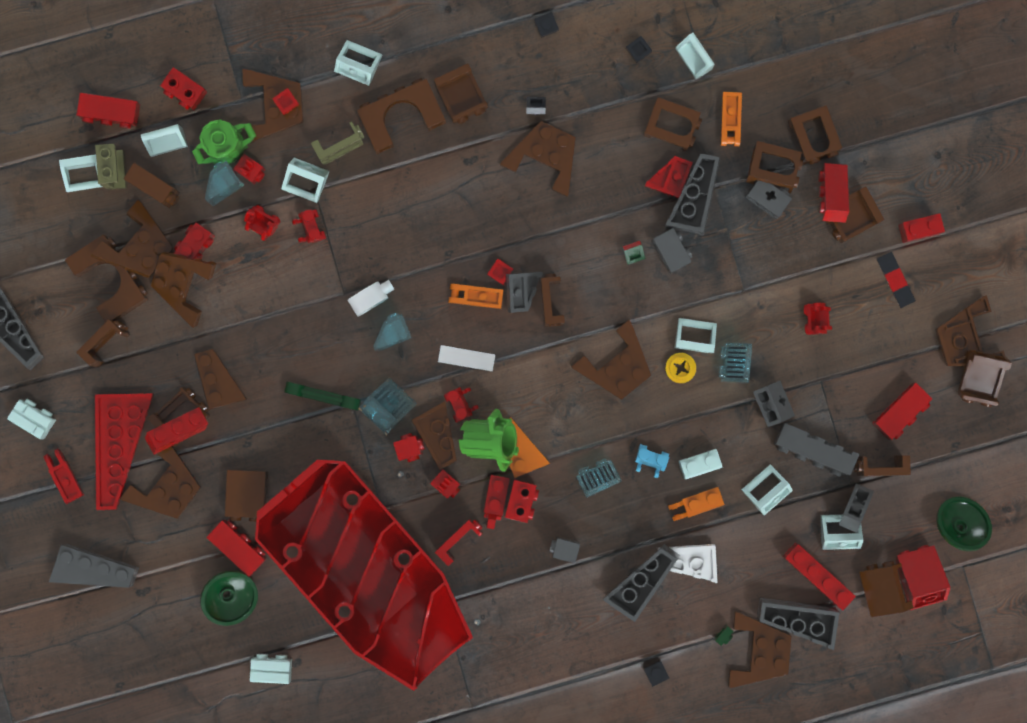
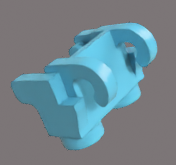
(651, 459)

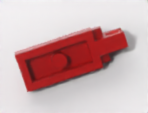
(495, 499)

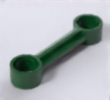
(322, 396)

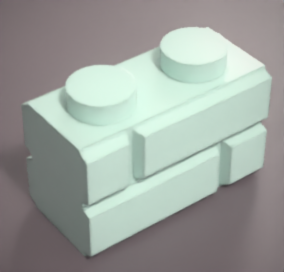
(31, 418)
(700, 464)
(271, 669)

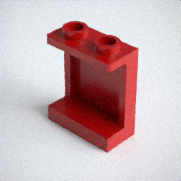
(443, 552)

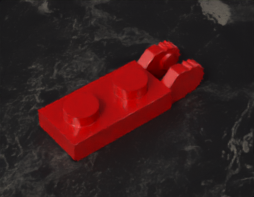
(64, 478)

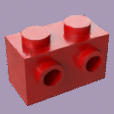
(185, 89)
(195, 242)
(409, 447)
(517, 501)

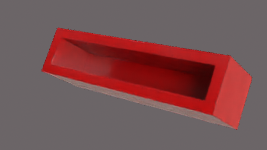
(819, 576)

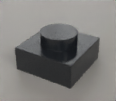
(546, 24)
(638, 49)
(536, 105)
(656, 673)

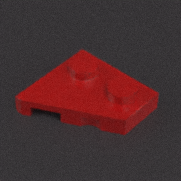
(671, 177)

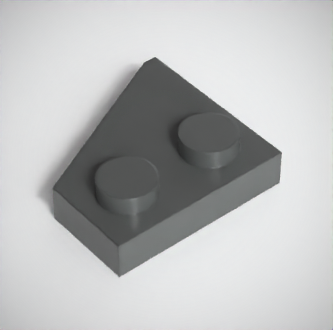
(521, 290)

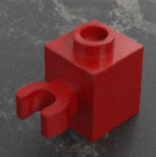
(250, 169)
(446, 484)

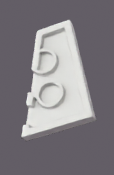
(696, 561)

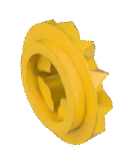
(690, 367)

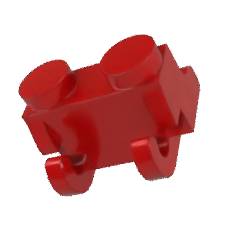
(261, 222)
(310, 226)
(817, 318)
(460, 404)

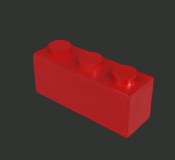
(108, 110)
(834, 192)
(902, 412)
(176, 430)
(237, 547)

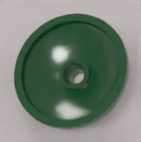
(969, 518)
(235, 605)

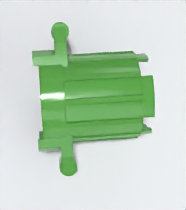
(222, 142)
(490, 439)

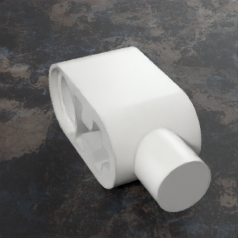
(370, 297)

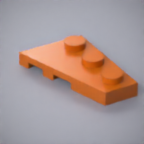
(528, 457)

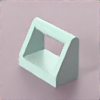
(695, 56)
(354, 69)
(164, 140)
(75, 163)
(308, 171)
(695, 346)
(774, 496)
(839, 541)

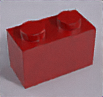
(921, 228)

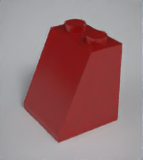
(923, 576)

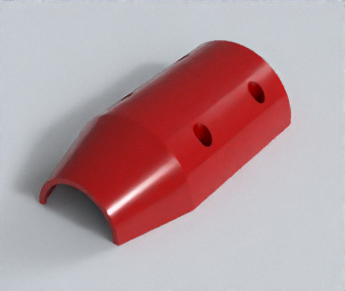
(348, 557)

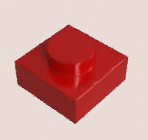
(285, 101)
(499, 271)

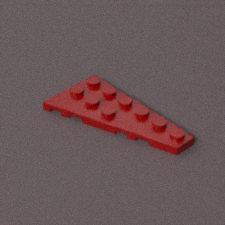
(117, 434)

